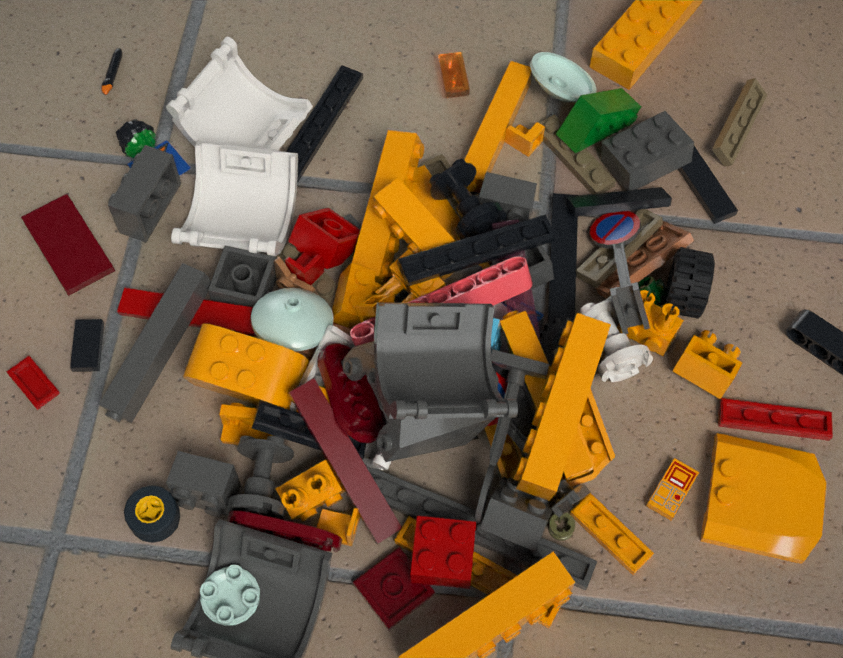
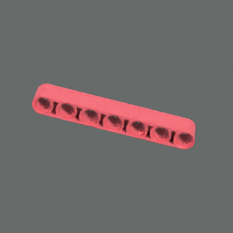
(484, 287)

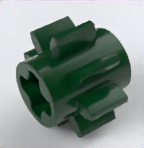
(655, 287)

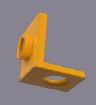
(340, 524)

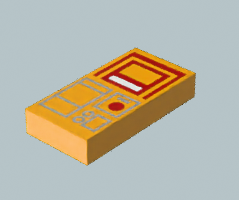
(672, 489)

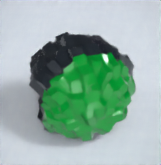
(135, 136)

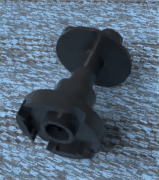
(475, 215)

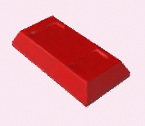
(33, 382)

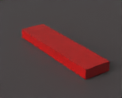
(775, 419)

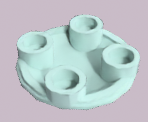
(230, 595)

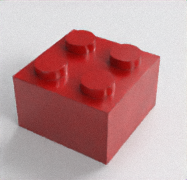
(443, 552)

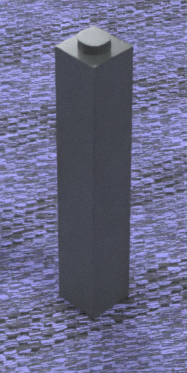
(155, 344)

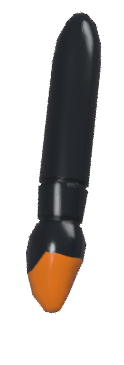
(112, 70)

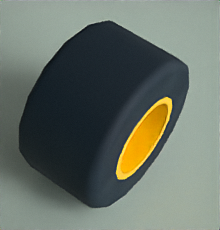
(146, 504)

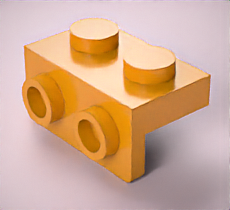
(238, 422)

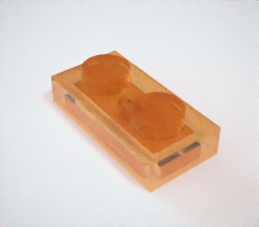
(453, 74)

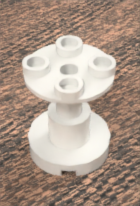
(621, 356)

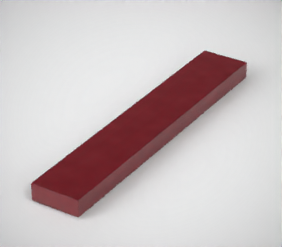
(345, 461)

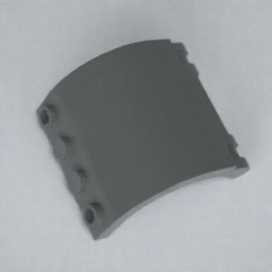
(437, 361)
(291, 597)

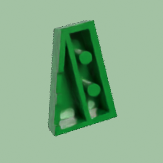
(597, 117)

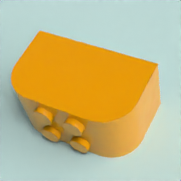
(244, 367)

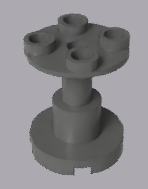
(259, 488)

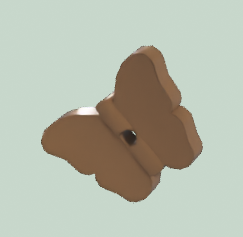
(286, 279)

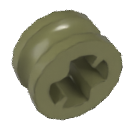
(561, 536)

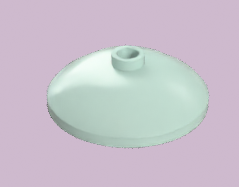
(561, 77)
(291, 318)

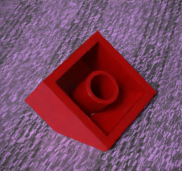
(325, 234)

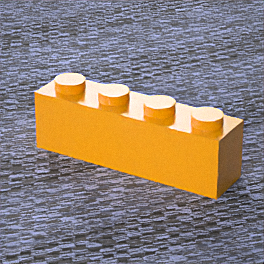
(410, 219)

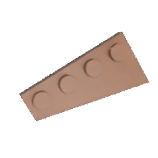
(650, 256)

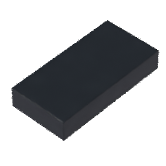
(87, 345)

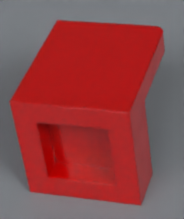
(306, 268)

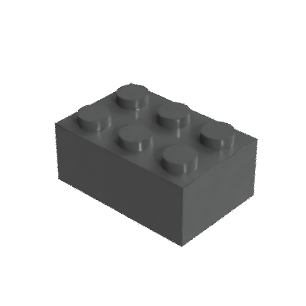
(647, 151)
(144, 193)

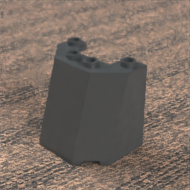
(411, 436)

